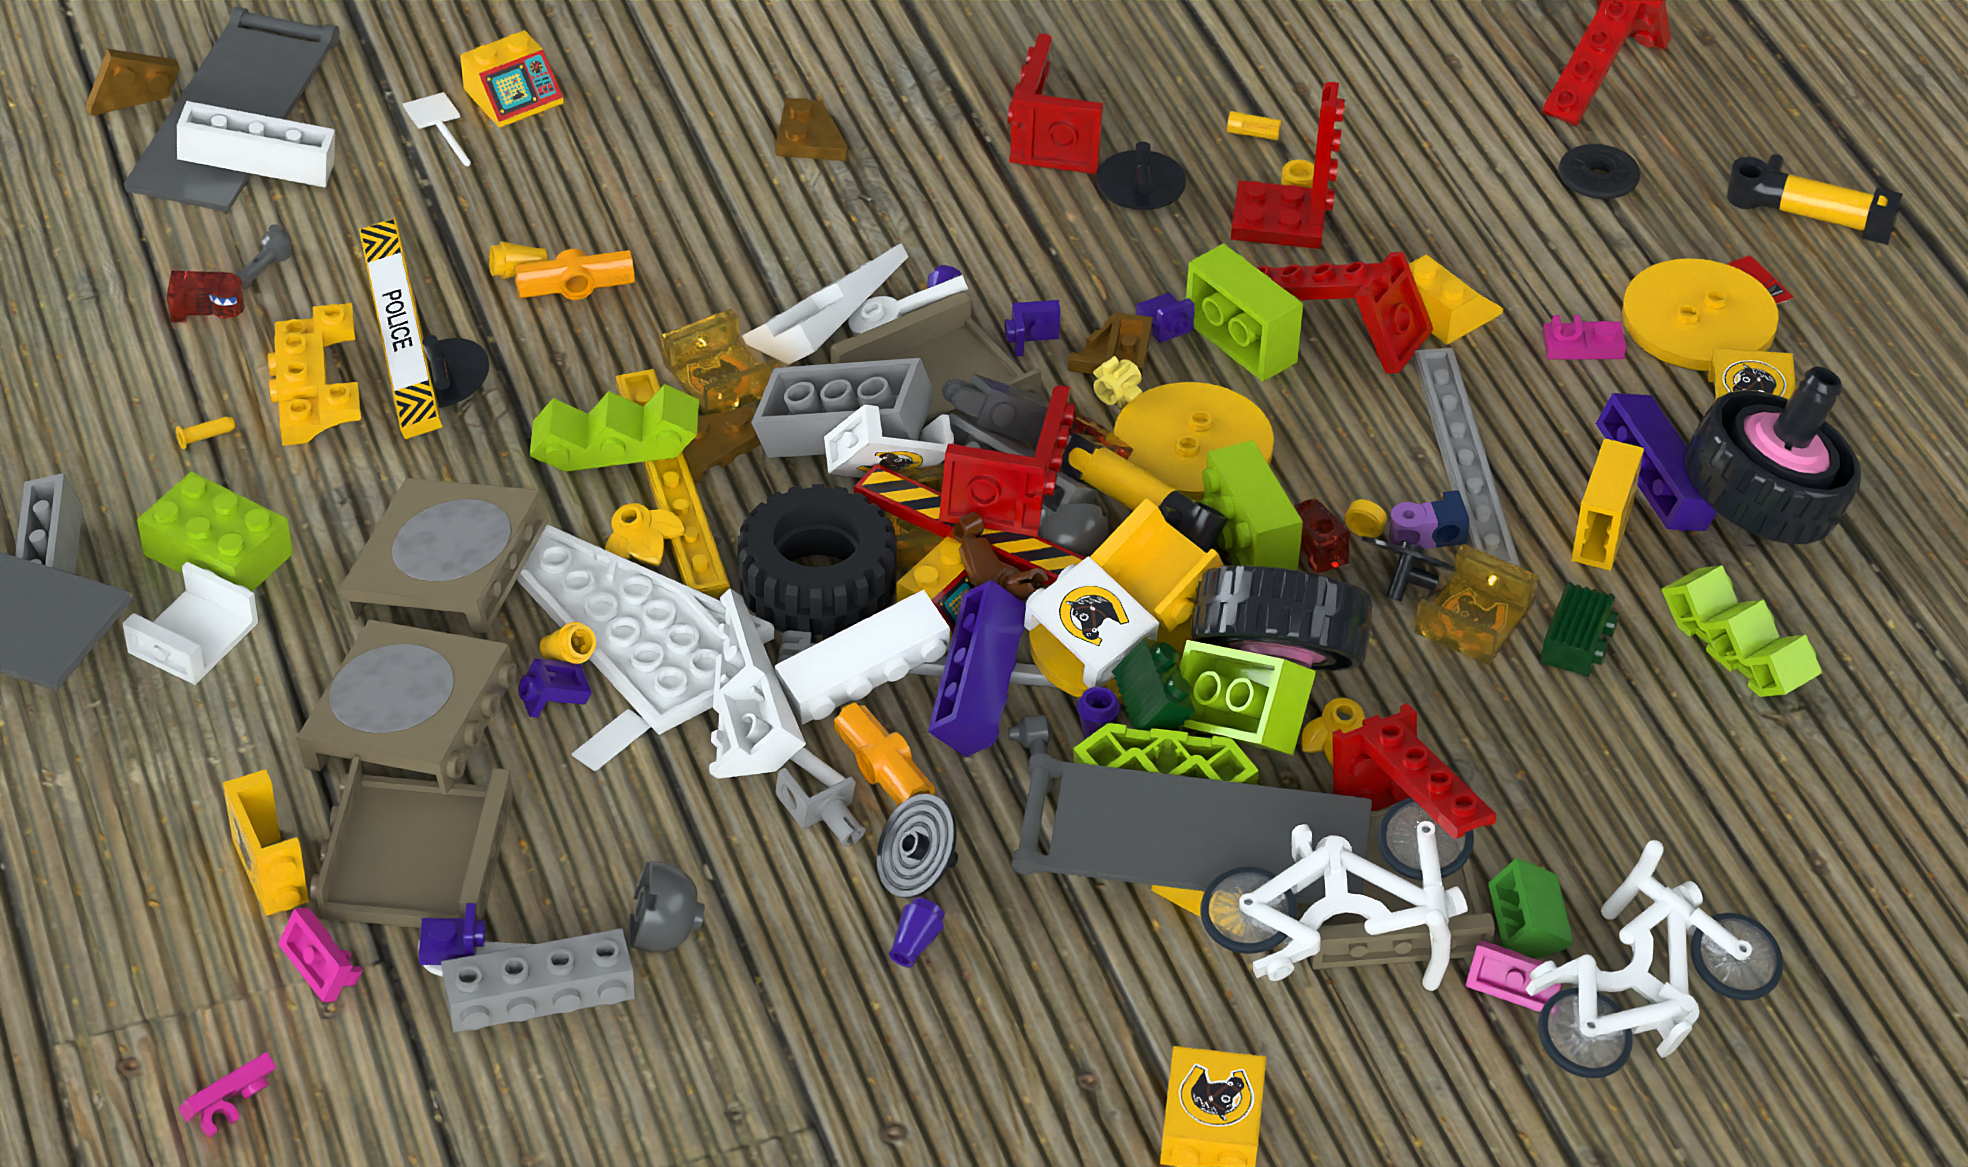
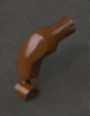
(984, 565)

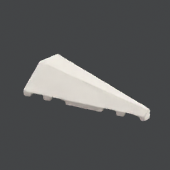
(817, 317)
(755, 718)

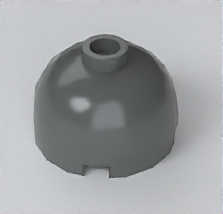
(1076, 528)
(664, 909)

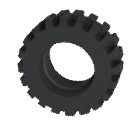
(816, 524)

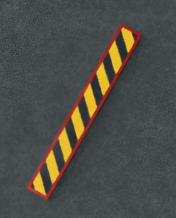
(921, 507)

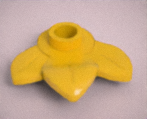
(645, 535)
(1318, 732)

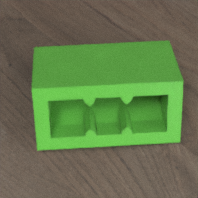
(1530, 910)

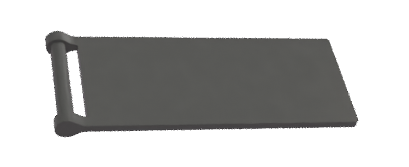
(241, 73)
(51, 619)
(1178, 826)

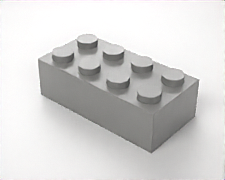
(812, 400)

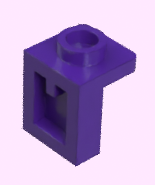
(1169, 316)
(1032, 322)
(552, 682)
(451, 937)

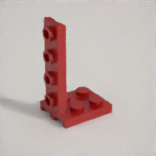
(1598, 48)
(1051, 128)
(1290, 212)
(1383, 292)
(1005, 486)
(1392, 764)

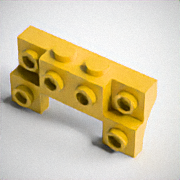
(300, 370)

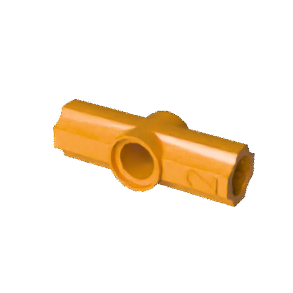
(574, 274)
(881, 755)

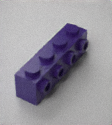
(1662, 474)
(978, 669)

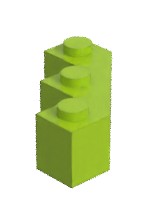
(615, 431)
(1740, 633)
(1167, 754)

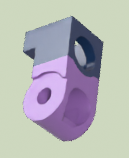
(1431, 523)

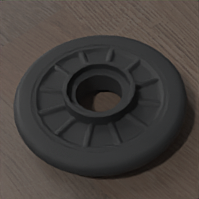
(1577, 165)

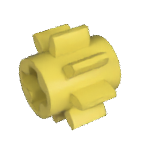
(1117, 382)

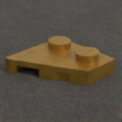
(131, 80)
(809, 132)
(1121, 336)
(720, 440)

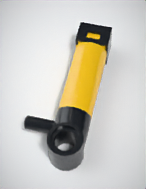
(1763, 184)
(1096, 463)

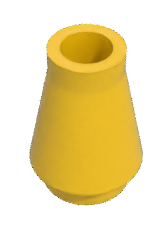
(507, 255)
(569, 643)

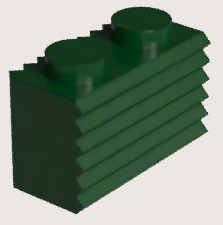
(1579, 630)
(1154, 687)

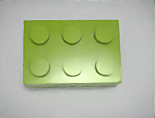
(1244, 312)
(1261, 518)
(215, 532)
(1245, 696)

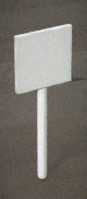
(436, 110)

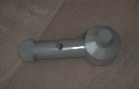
(276, 248)
(1035, 734)

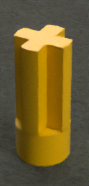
(1253, 125)

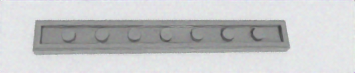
(1464, 452)

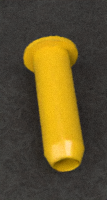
(204, 430)

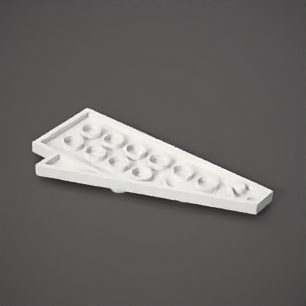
(650, 632)

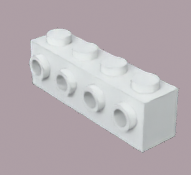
(258, 146)
(863, 657)

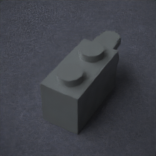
(998, 407)

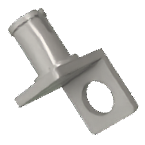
(827, 806)

